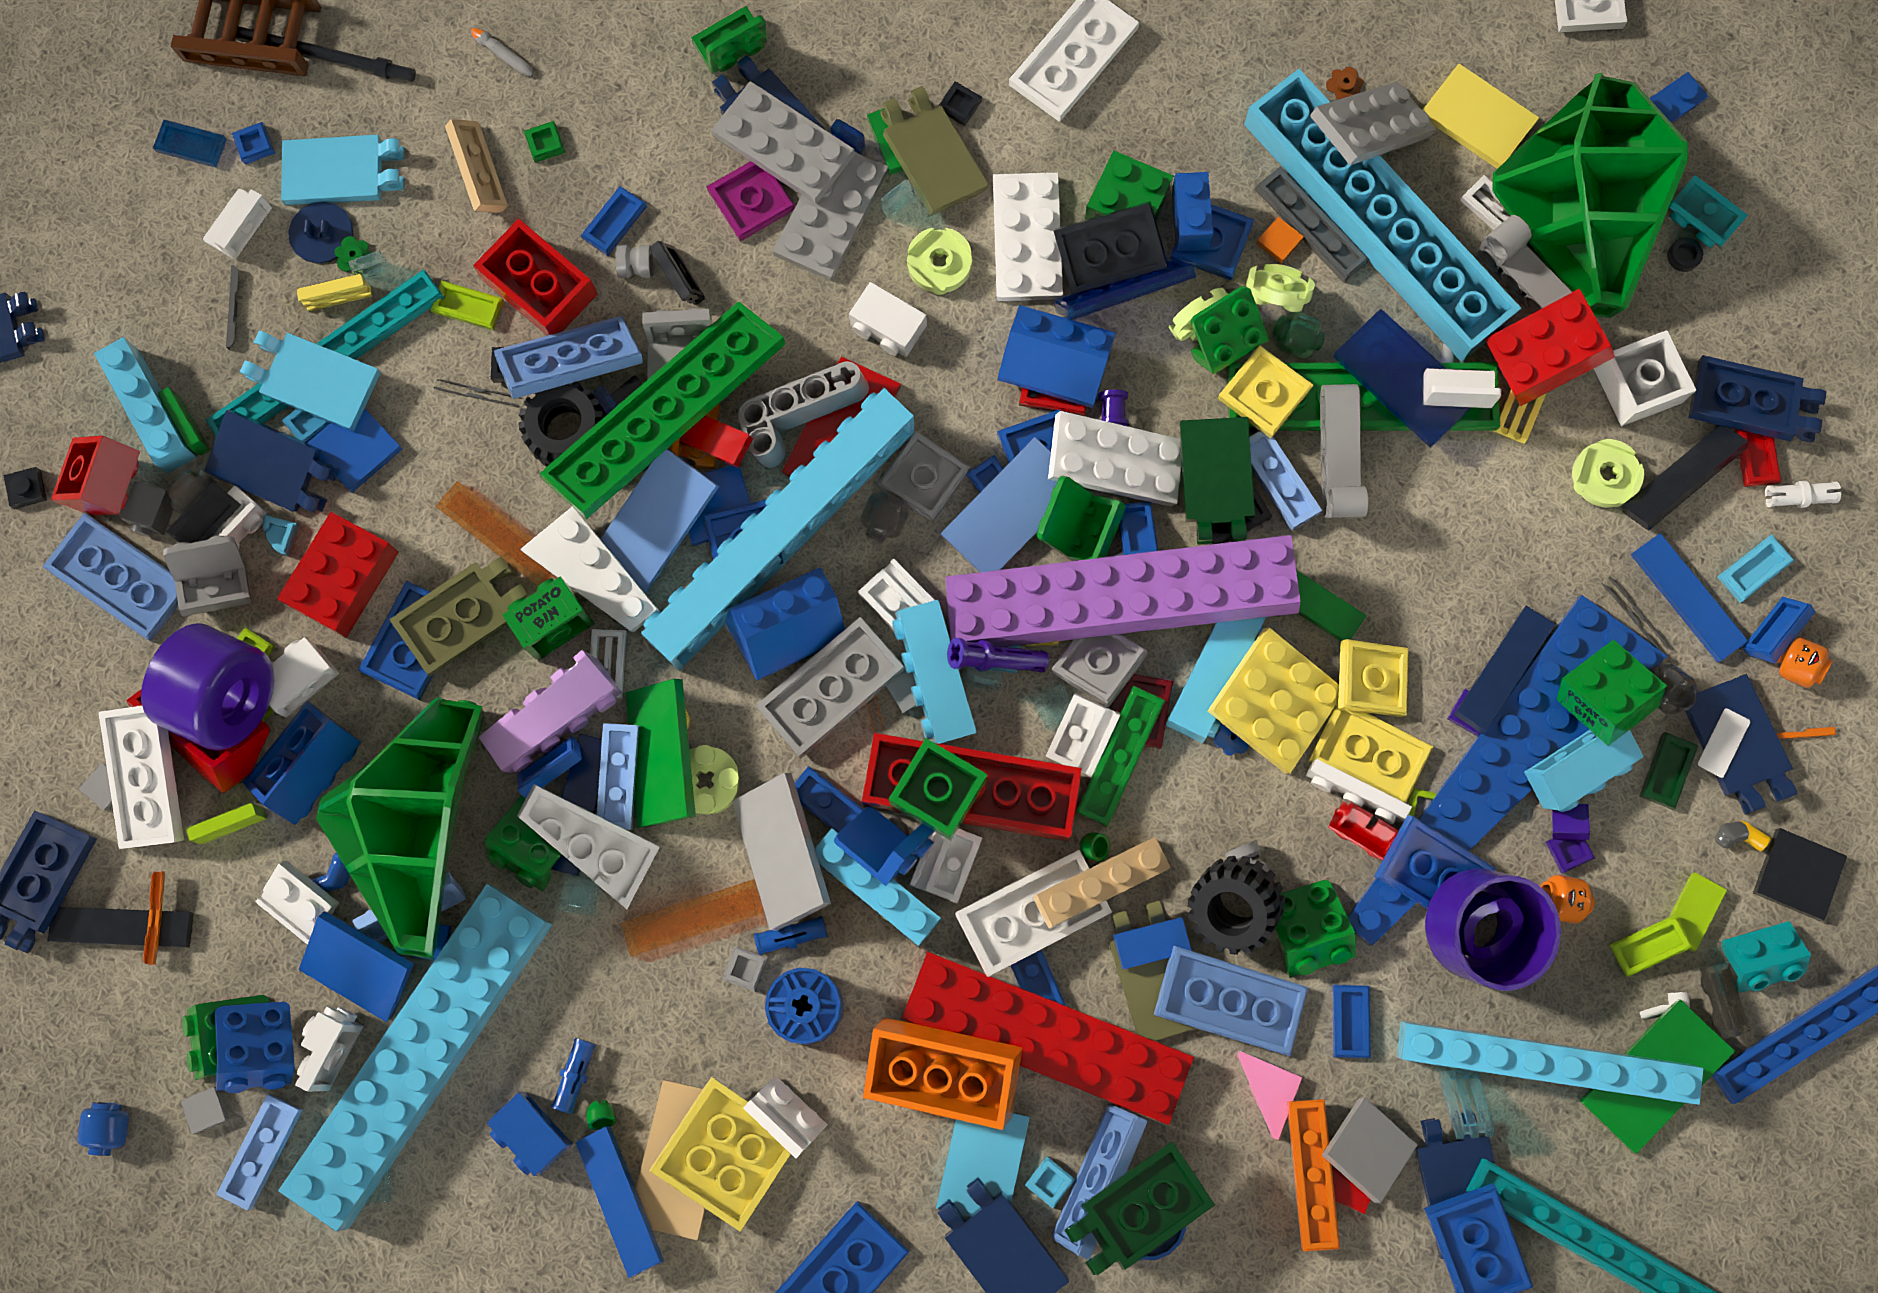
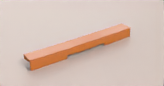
(1811, 732)
(154, 918)

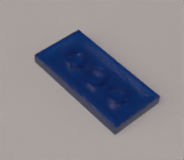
(1106, 296)
(1393, 370)

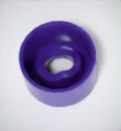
(207, 686)
(1524, 937)

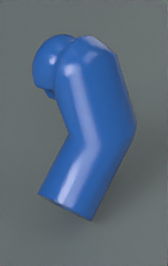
(336, 876)

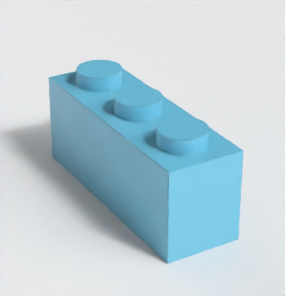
(1581, 769)

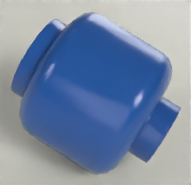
(103, 1128)

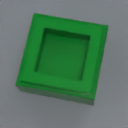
(544, 141)

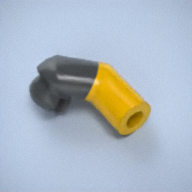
(1741, 831)

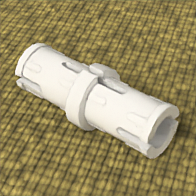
(1802, 494)

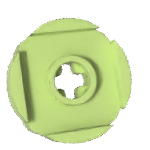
(939, 242)
(1280, 286)
(1183, 328)
(1590, 483)
(725, 779)

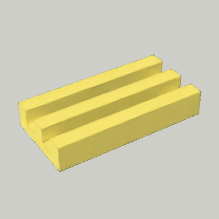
(334, 292)
(1511, 432)

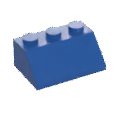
(1056, 356)
(786, 623)
(301, 763)

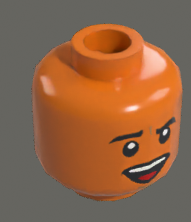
(1804, 663)
(1570, 896)

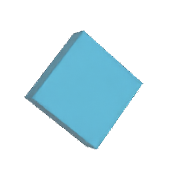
(1049, 1182)

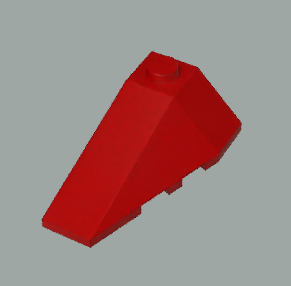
(219, 767)

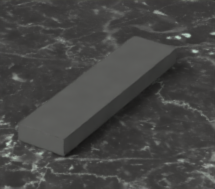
(1313, 223)

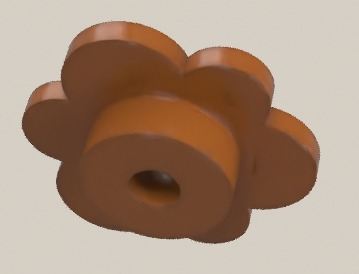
(1343, 89)

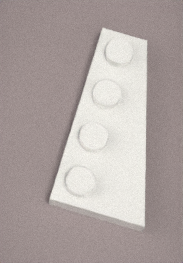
(586, 564)
(593, 844)

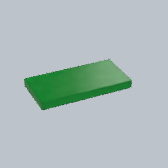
(663, 758)
(1676, 1037)

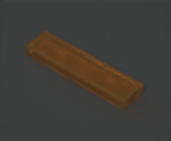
(491, 530)
(692, 918)

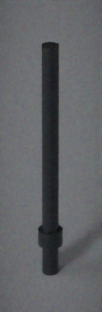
(380, 66)

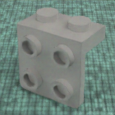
(670, 333)
(208, 575)

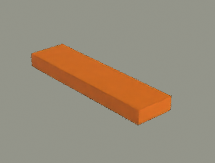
(1313, 1175)

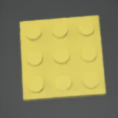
(1276, 700)
(721, 1156)

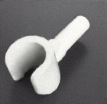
(1659, 1010)

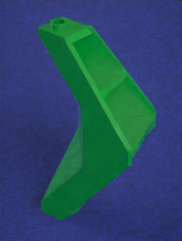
(1596, 189)
(399, 819)

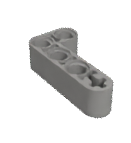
(1519, 267)
(803, 410)
(1341, 452)

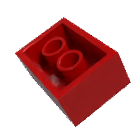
(535, 279)
(1550, 347)
(338, 574)

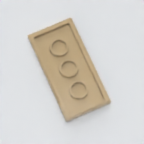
(663, 1204)

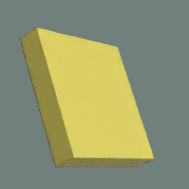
(1265, 391)
(1373, 678)

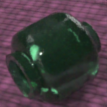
(1298, 334)

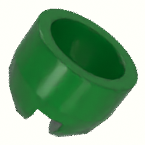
(1094, 846)
(600, 1115)

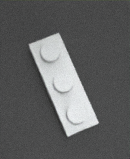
(1386, 807)

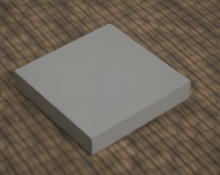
(924, 476)
(1100, 665)
(1369, 1150)

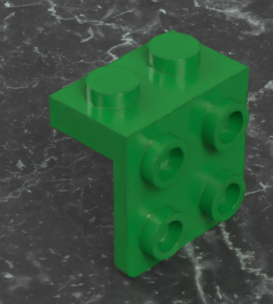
(731, 39)
(1228, 330)
(1079, 522)
(521, 849)
(1314, 929)
(200, 1026)

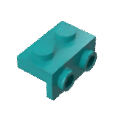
(1706, 212)
(1767, 957)

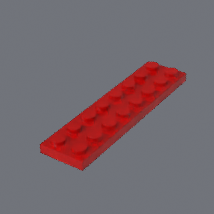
(1053, 1037)

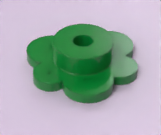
(348, 246)

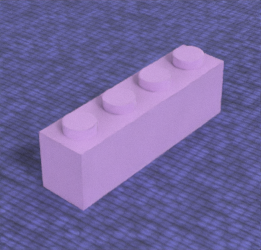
(551, 714)

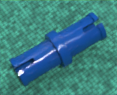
(810, 929)
(573, 1075)

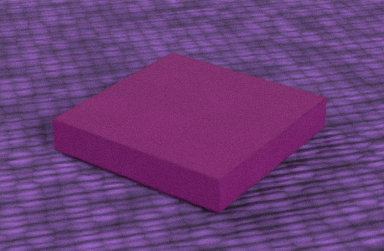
(750, 199)

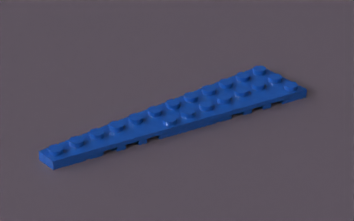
(1522, 734)

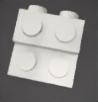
(330, 1039)

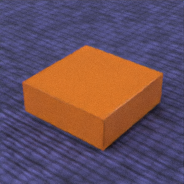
(1279, 240)

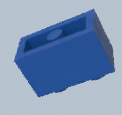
(1192, 211)
(528, 1134)

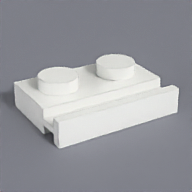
(893, 591)
(1083, 734)
(947, 865)
(295, 900)
(785, 1116)

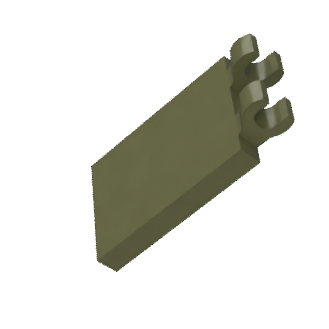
(932, 153)
(456, 615)
(1143, 983)

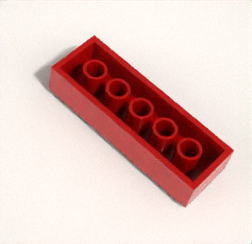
(1017, 797)

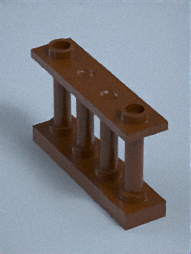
(255, 53)

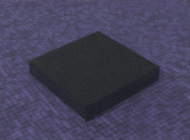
(1800, 874)

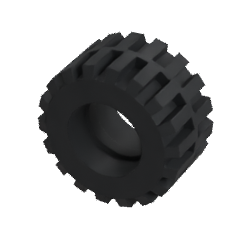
(545, 407)
(1222, 926)

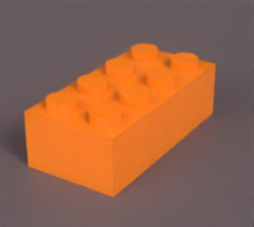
(942, 1073)

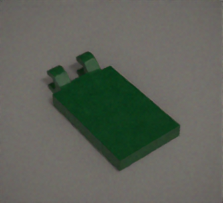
(1217, 475)
(1141, 1209)

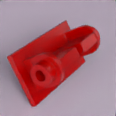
(1351, 824)

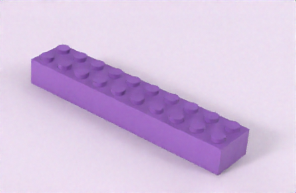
(1125, 593)

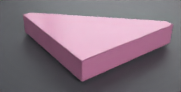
(1271, 1090)

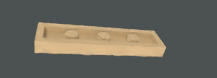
(1101, 882)

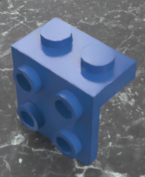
(882, 846)
(254, 1046)

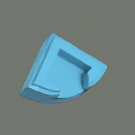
(280, 533)

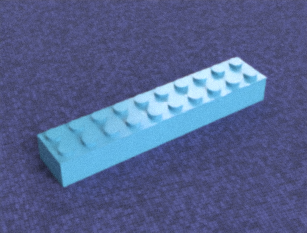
(1384, 221)
(780, 527)
(415, 1058)

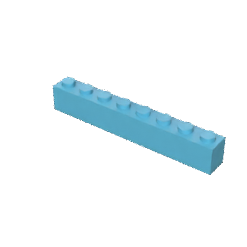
(1550, 1062)

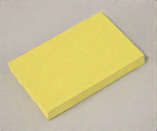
(1479, 116)
(1372, 752)

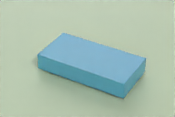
(1755, 568)

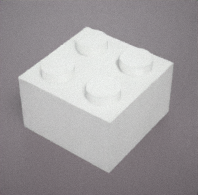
(1645, 378)

